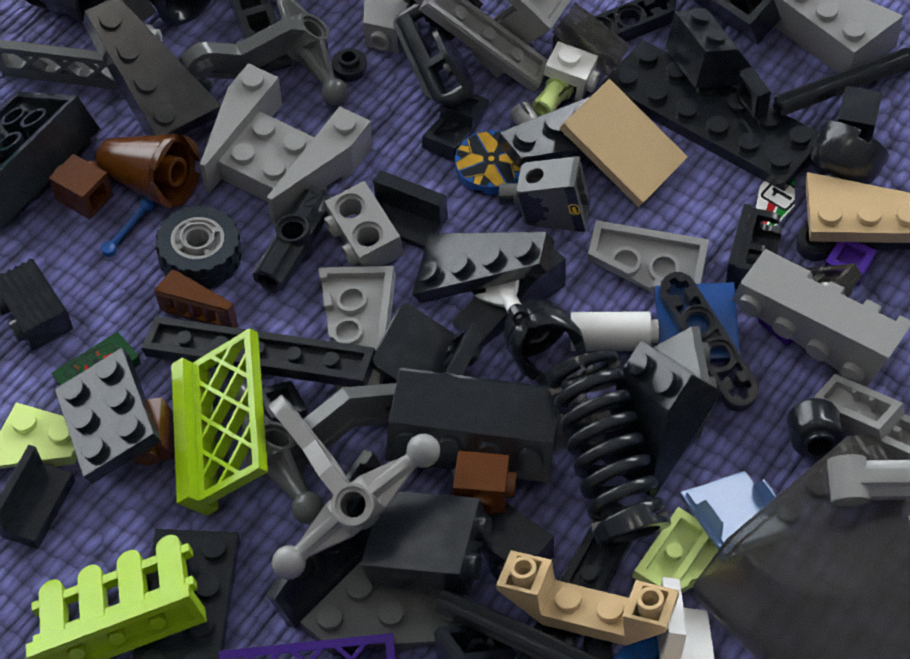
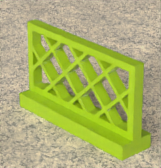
(197, 423)

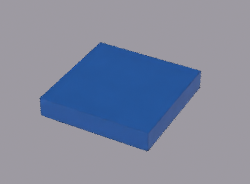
(719, 299)

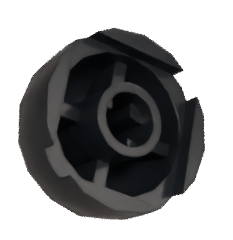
(845, 156)

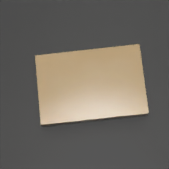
(623, 142)

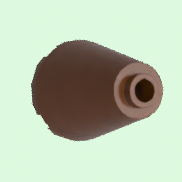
(152, 166)

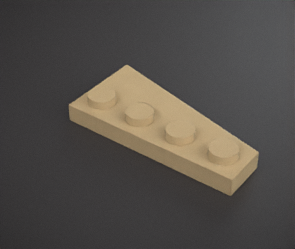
(855, 211)

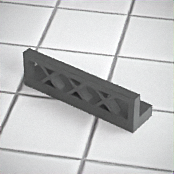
(54, 64)

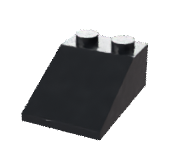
(669, 410)

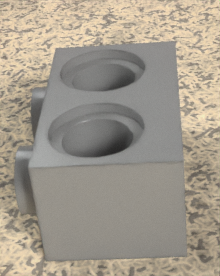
(367, 227)

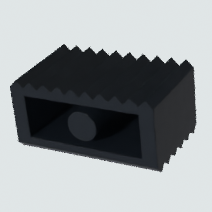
(32, 305)

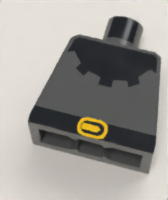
(550, 194)

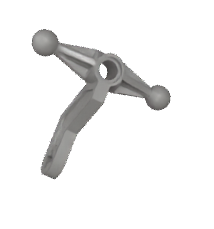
(333, 521)

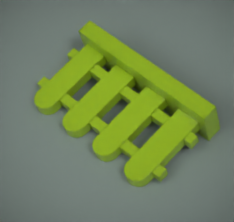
(124, 626)

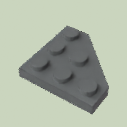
(363, 610)

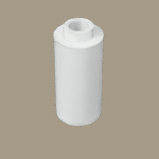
(616, 330)

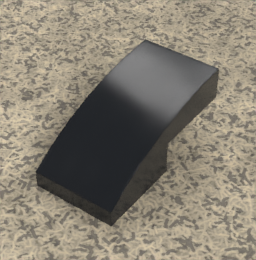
(454, 126)

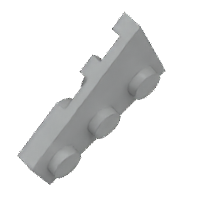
(646, 254)

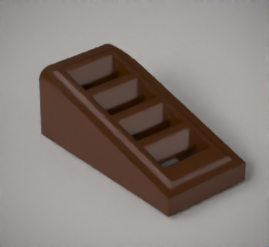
(192, 301)

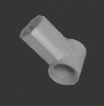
(858, 480)

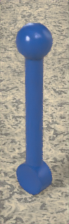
(109, 247)

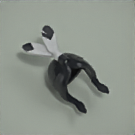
(531, 326)

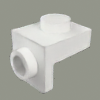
(573, 67)

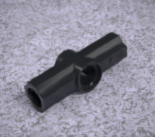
(292, 240)

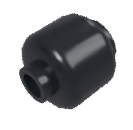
(815, 427)

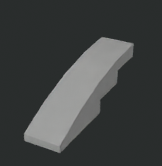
(870, 413)

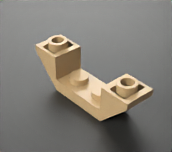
(582, 610)

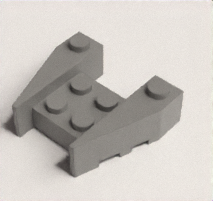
(273, 157)

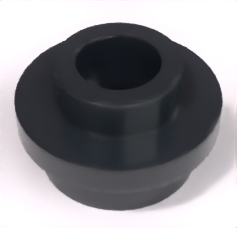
(349, 64)

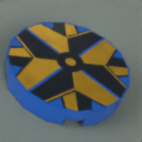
(484, 164)

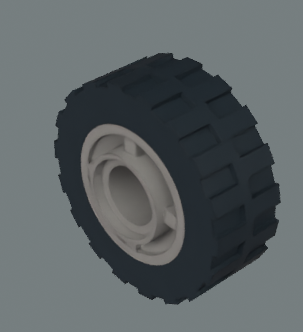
(199, 245)

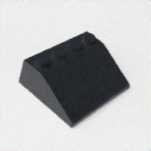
(35, 139)

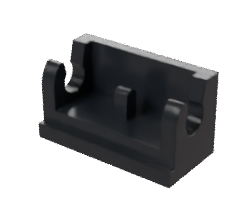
(751, 240)

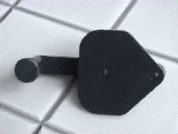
(426, 67)

